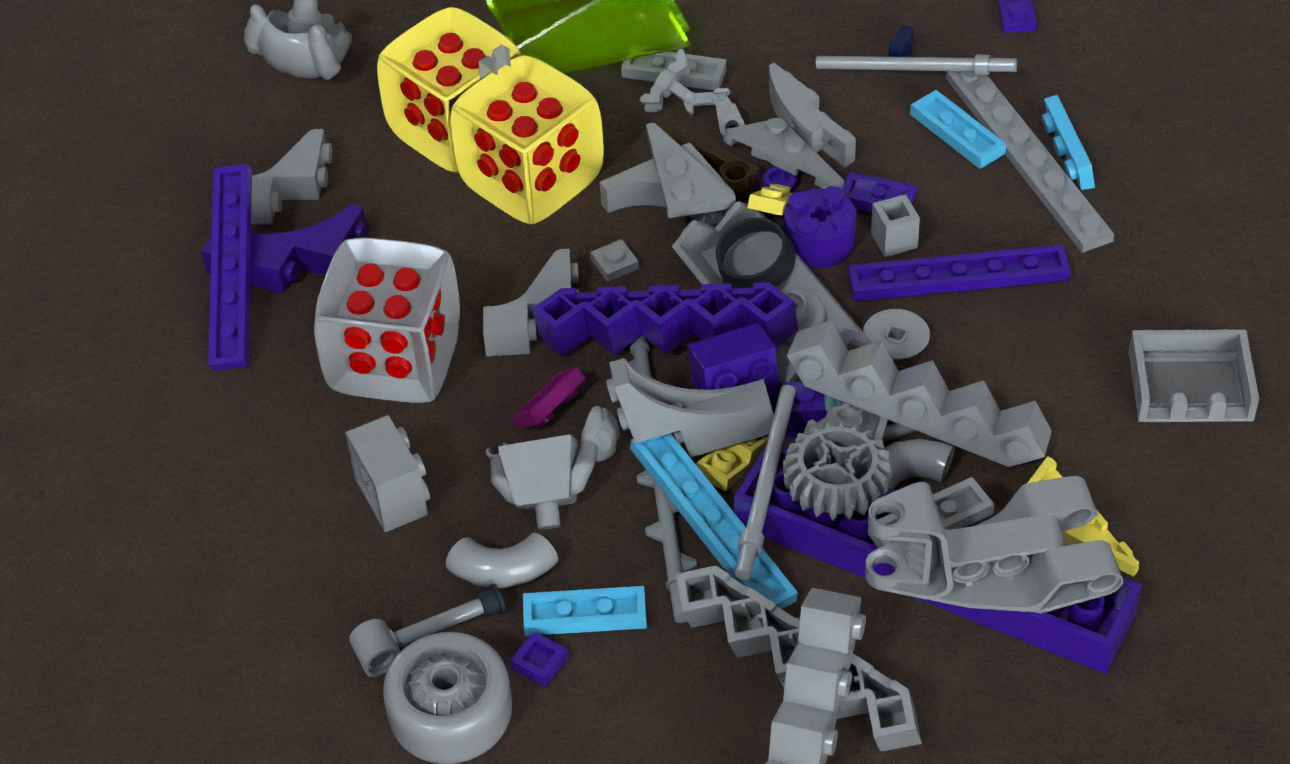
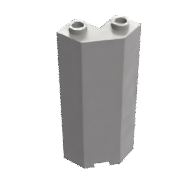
(753, 255)

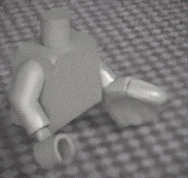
(553, 469)

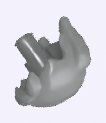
(298, 41)

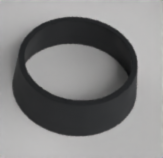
(776, 273)

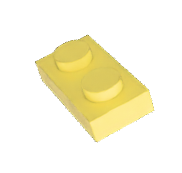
(770, 199)

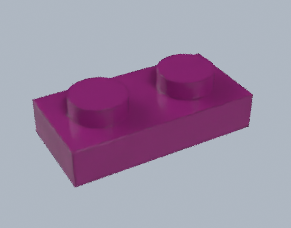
(556, 391)

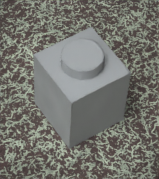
(895, 225)

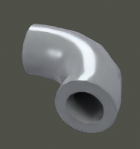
(918, 459)
(502, 566)

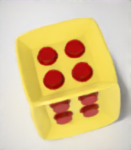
(428, 72)
(527, 138)

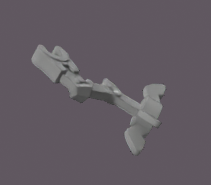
(669, 82)

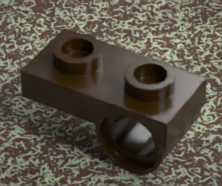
(737, 172)

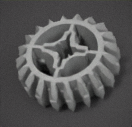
(833, 480)

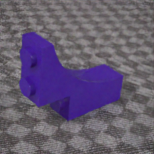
(280, 256)

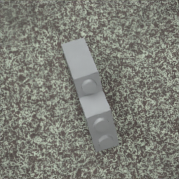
(697, 417)

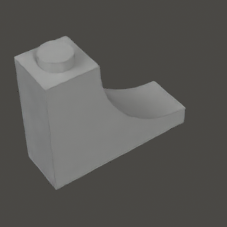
(641, 187)

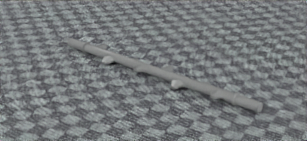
(665, 528)

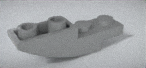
(800, 110)

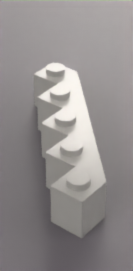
(918, 397)
(760, 626)
(816, 679)

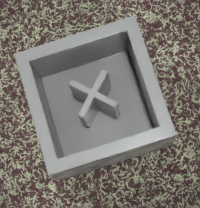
(388, 472)

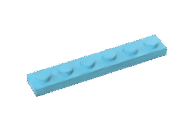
(709, 515)

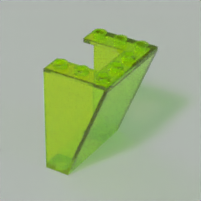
(590, 32)

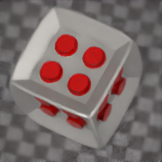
(387, 319)

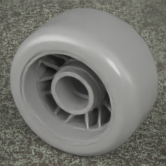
(447, 697)

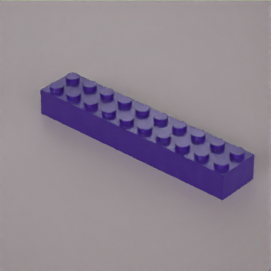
(1079, 632)

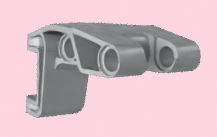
(1001, 563)

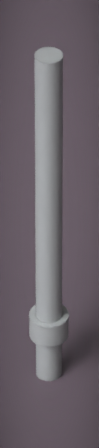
(980, 64)
(751, 538)

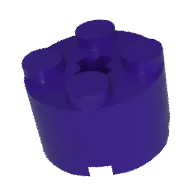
(821, 226)

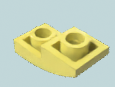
(729, 464)

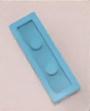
(958, 129)
(1067, 143)
(584, 610)

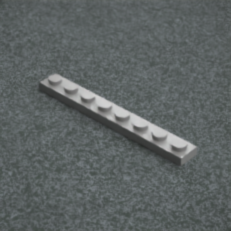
(1032, 160)

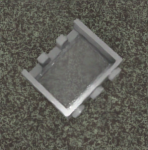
(1193, 375)

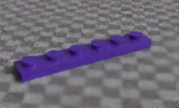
(230, 268)
(958, 272)

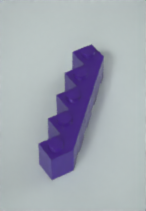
(661, 315)

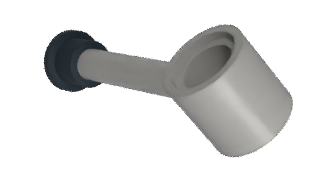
(378, 645)

